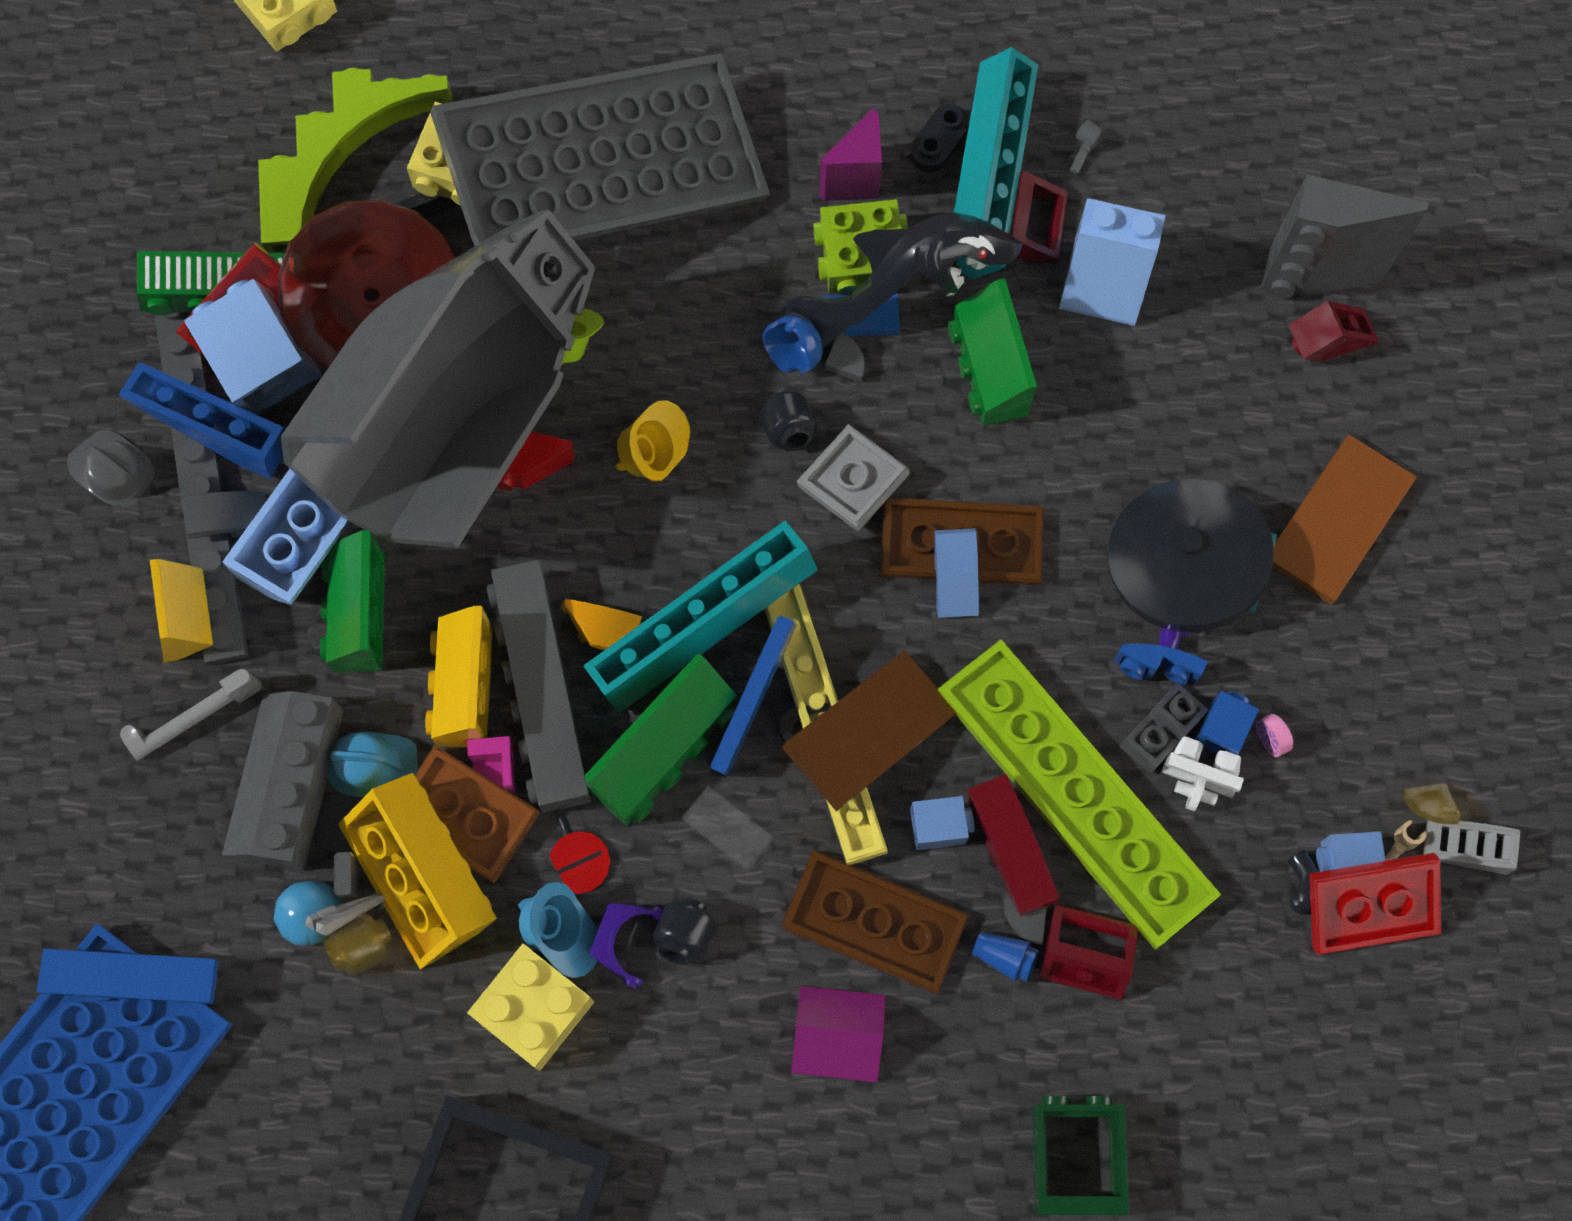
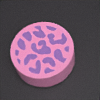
(1274, 735)

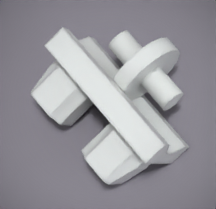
(1220, 778)

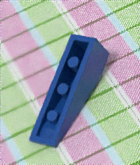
(207, 419)

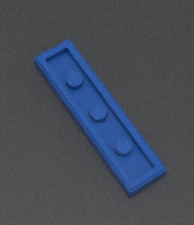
(753, 695)
(128, 976)

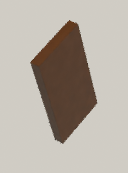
(1006, 538)
(869, 730)
(875, 922)

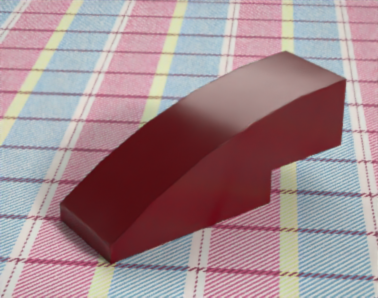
(1012, 845)

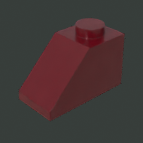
(1332, 331)

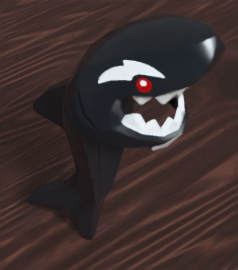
(898, 255)

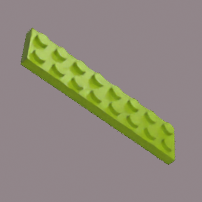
(1079, 794)

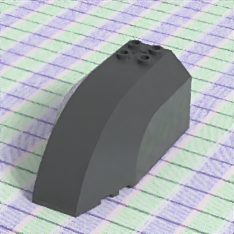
(443, 387)

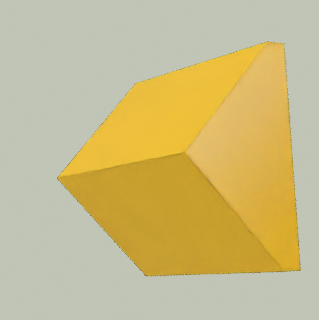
(180, 609)

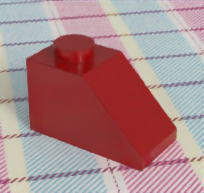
(536, 460)

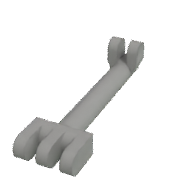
(236, 687)

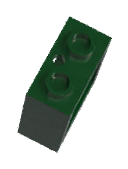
(1081, 1205)

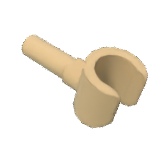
(1403, 842)

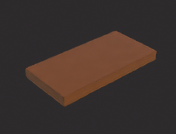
(1340, 519)

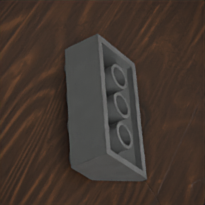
(284, 779)

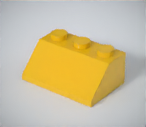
(460, 678)

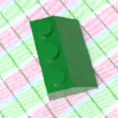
(993, 355)
(354, 605)

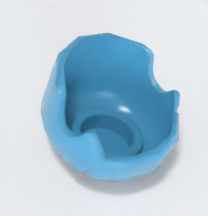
(299, 902)

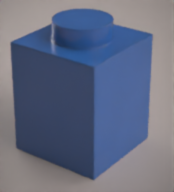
(1227, 723)

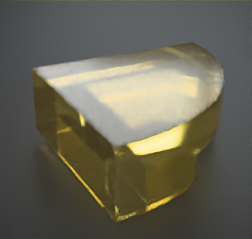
(1433, 803)

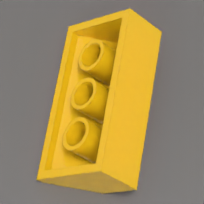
(416, 869)

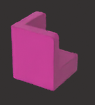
(494, 760)

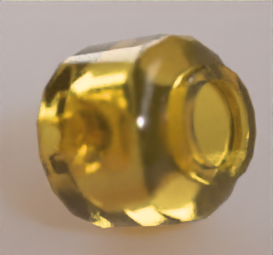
(358, 944)

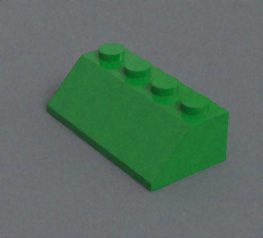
(662, 741)

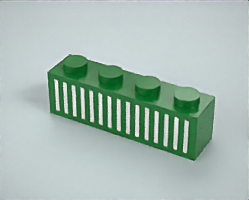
(181, 278)

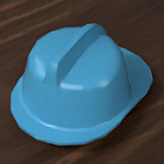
(370, 760)
(559, 929)

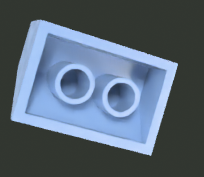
(285, 541)

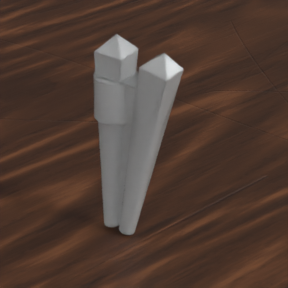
(334, 917)

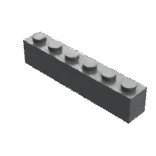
(540, 687)

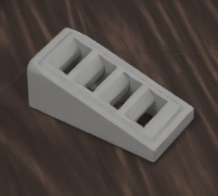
(1487, 862)

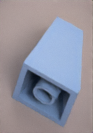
(1111, 261)
(251, 347)

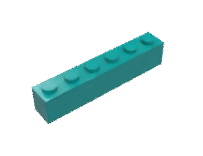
(996, 143)
(701, 616)

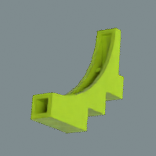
(324, 141)

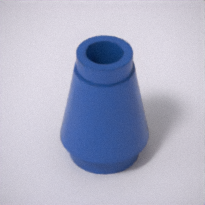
(1007, 955)

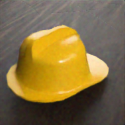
(654, 442)

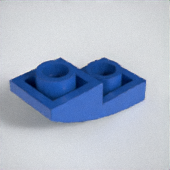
(1144, 659)

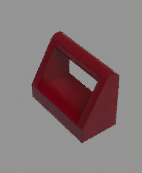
(1035, 187)
(1085, 967)

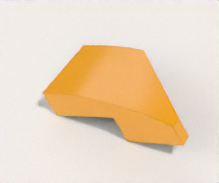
(599, 624)

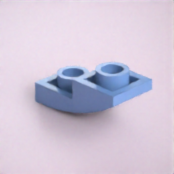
(956, 573)

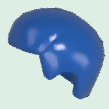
(793, 344)

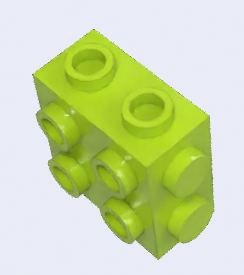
(843, 261)

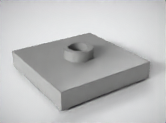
(853, 477)

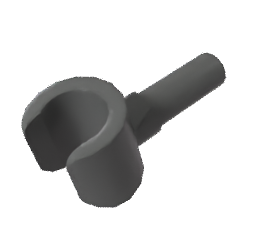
(1090, 136)

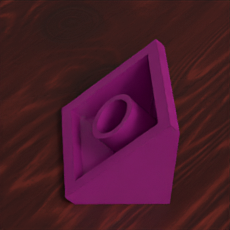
(854, 163)
(838, 1034)

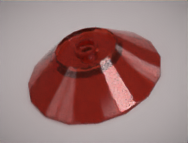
(342, 258)

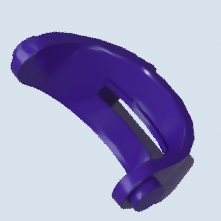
(603, 944)

